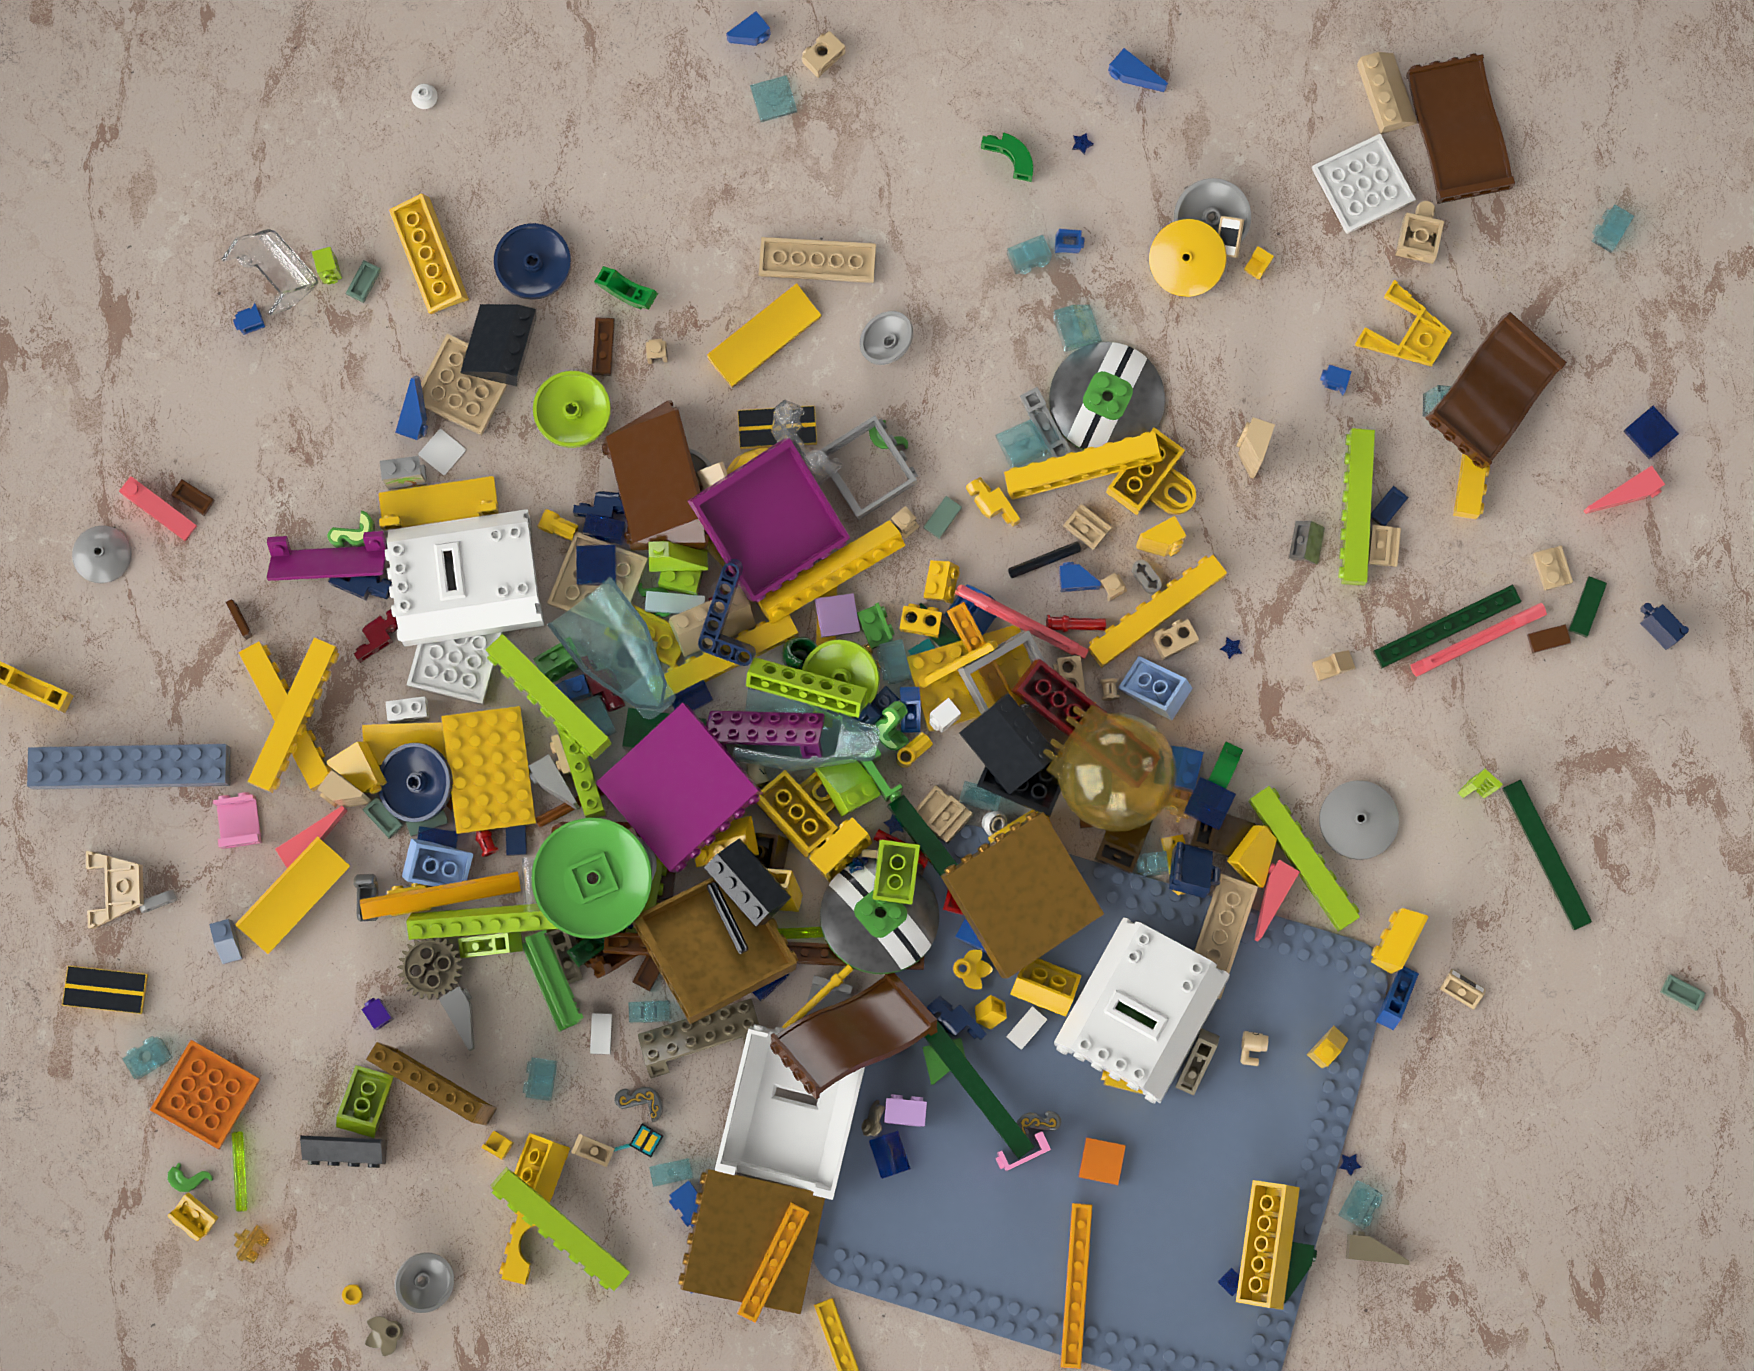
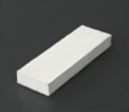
(671, 602)

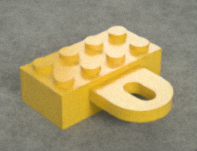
(1152, 481)
(799, 810)

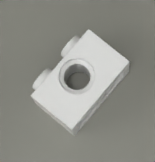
(407, 710)
(944, 716)

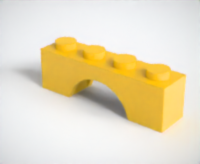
(34, 688)
(516, 1266)

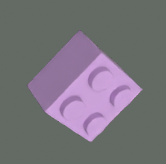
(905, 1112)

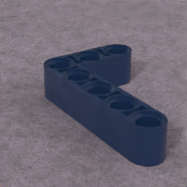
(720, 616)

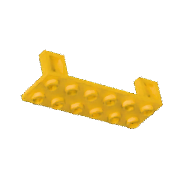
(438, 503)

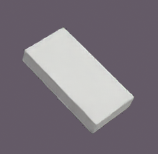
(1026, 1028)
(601, 1034)

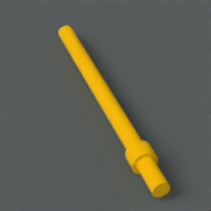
(836, 981)

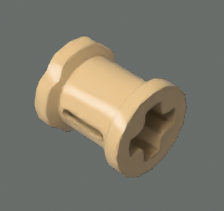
(1107, 696)

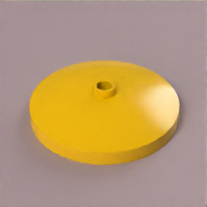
(1206, 259)

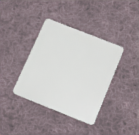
(442, 451)

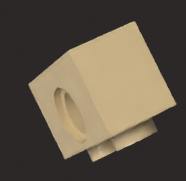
(819, 64)

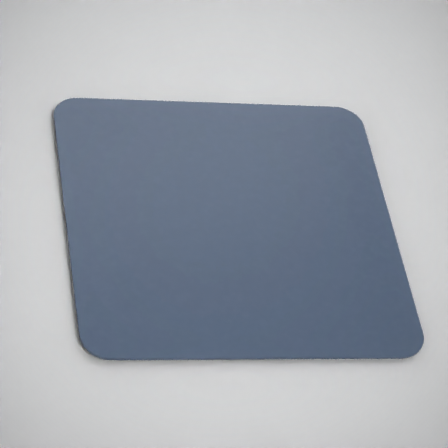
(995, 1242)

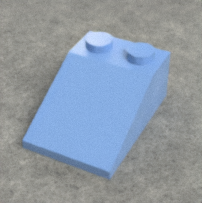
(1156, 687)
(435, 864)

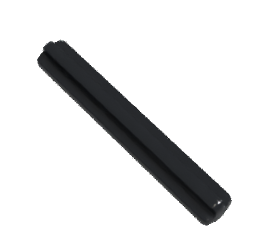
(1044, 559)
(727, 917)

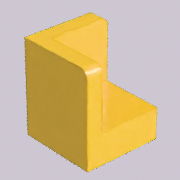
(1258, 263)
(990, 1012)
(498, 1145)

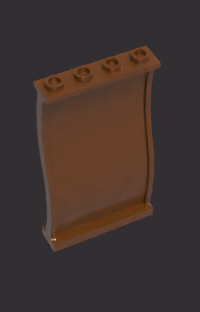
(1460, 128)
(1495, 390)
(853, 1034)

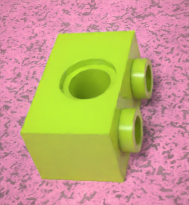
(327, 265)

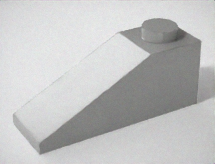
(549, 778)
(460, 1012)

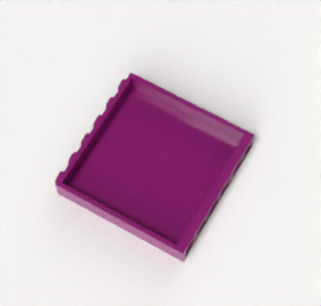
(770, 519)
(679, 788)

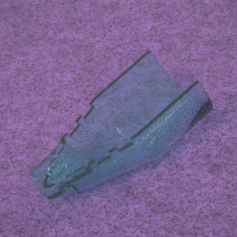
(615, 648)
(841, 739)

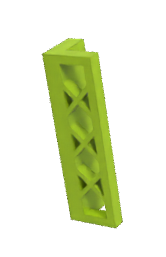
(1483, 783)

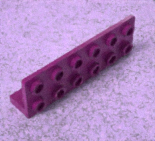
(326, 562)
(769, 729)

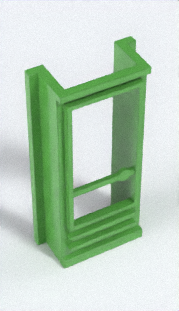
(551, 980)

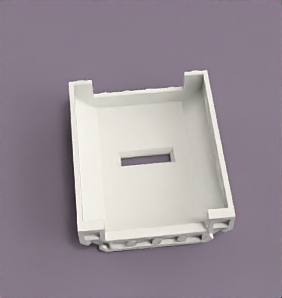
(491, 574)
(1156, 980)
(780, 1135)

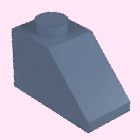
(226, 940)

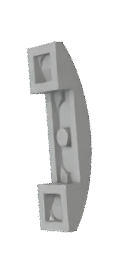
(1042, 419)

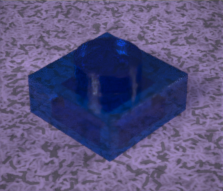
(1229, 1281)

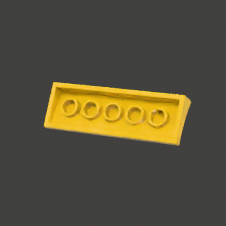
(428, 253)
(764, 335)
(387, 737)
(292, 895)

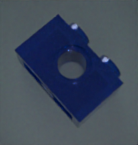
(604, 529)

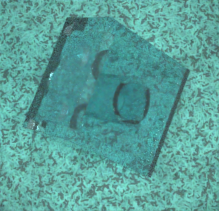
(1076, 326)
(1022, 444)

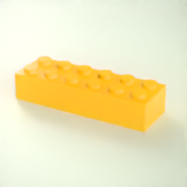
(1267, 1244)

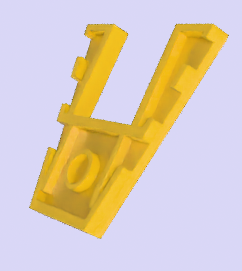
(1423, 339)

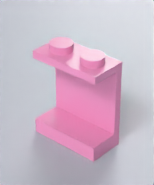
(238, 820)
(1042, 1144)

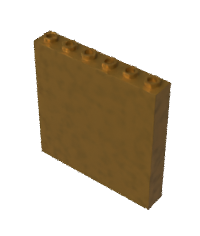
(1022, 894)
(700, 956)
(431, 1083)
(734, 1231)

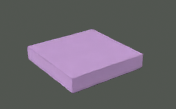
(837, 615)

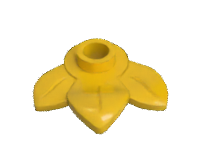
(975, 969)

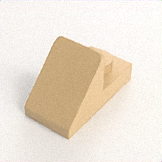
(1333, 665)
(592, 1150)

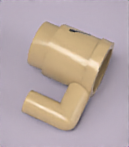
(757, 774)
(1252, 1042)

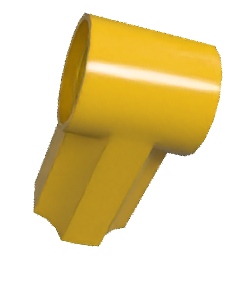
(553, 523)
(915, 749)

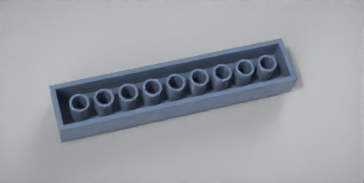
(128, 766)

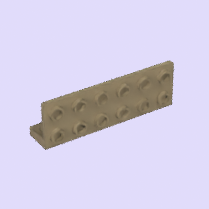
(685, 1038)

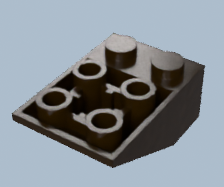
(1223, 840)
(1122, 848)

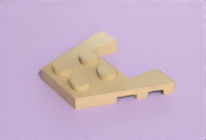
(122, 887)

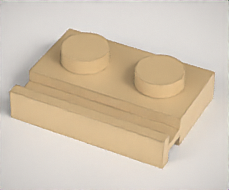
(1087, 526)
(1384, 546)
(1552, 568)
(562, 763)
(949, 819)

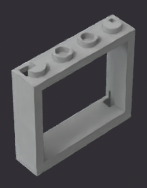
(899, 456)
(1023, 637)

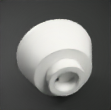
(424, 96)
(994, 821)

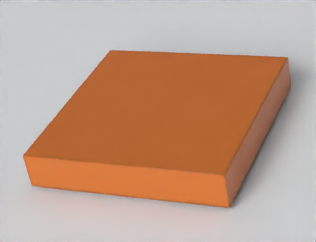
(1102, 1161)

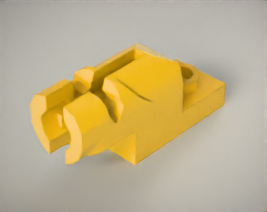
(992, 502)

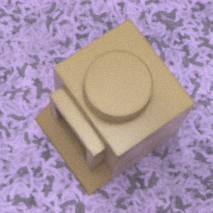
(656, 349)
(905, 522)
(1114, 586)

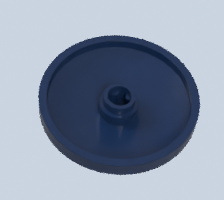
(532, 261)
(416, 782)

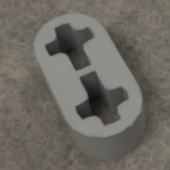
(1143, 579)
(158, 901)

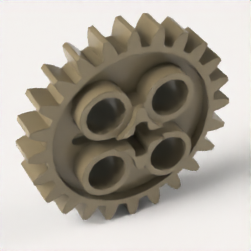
(415, 958)

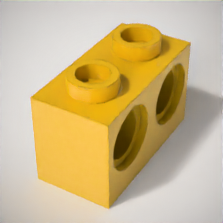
(919, 626)

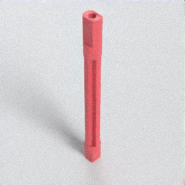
(1021, 621)
(1479, 639)

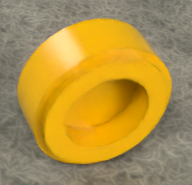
(352, 1294)

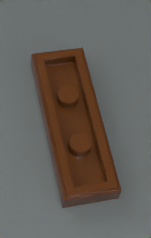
(603, 346)

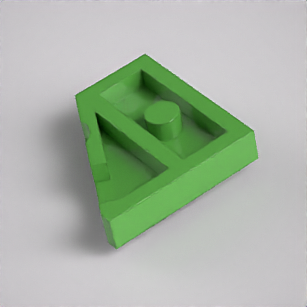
(935, 1065)

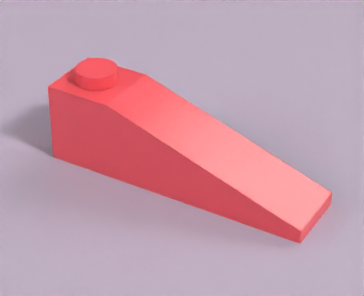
(1637, 488)
(157, 508)
(295, 846)
(1276, 888)

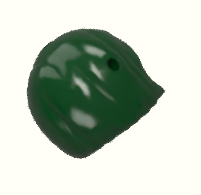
(796, 651)

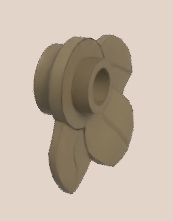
(871, 1125)
(381, 1334)

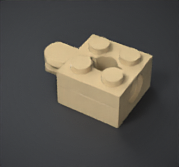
(1420, 234)

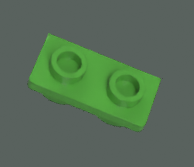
(875, 625)
(555, 663)

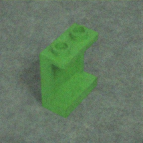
(886, 792)

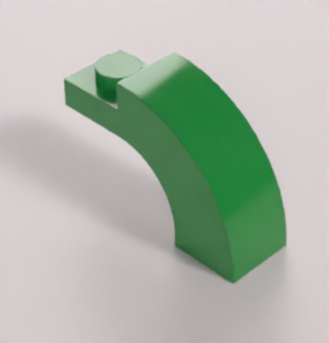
(1015, 151)
(624, 289)
(1225, 765)

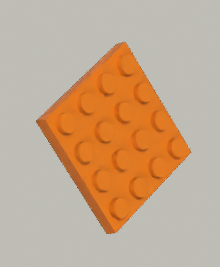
(205, 1094)

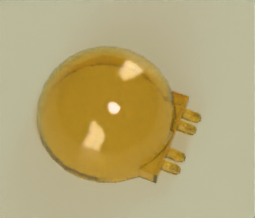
(1114, 769)

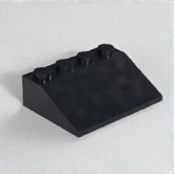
(499, 342)
(1007, 743)
(1037, 793)

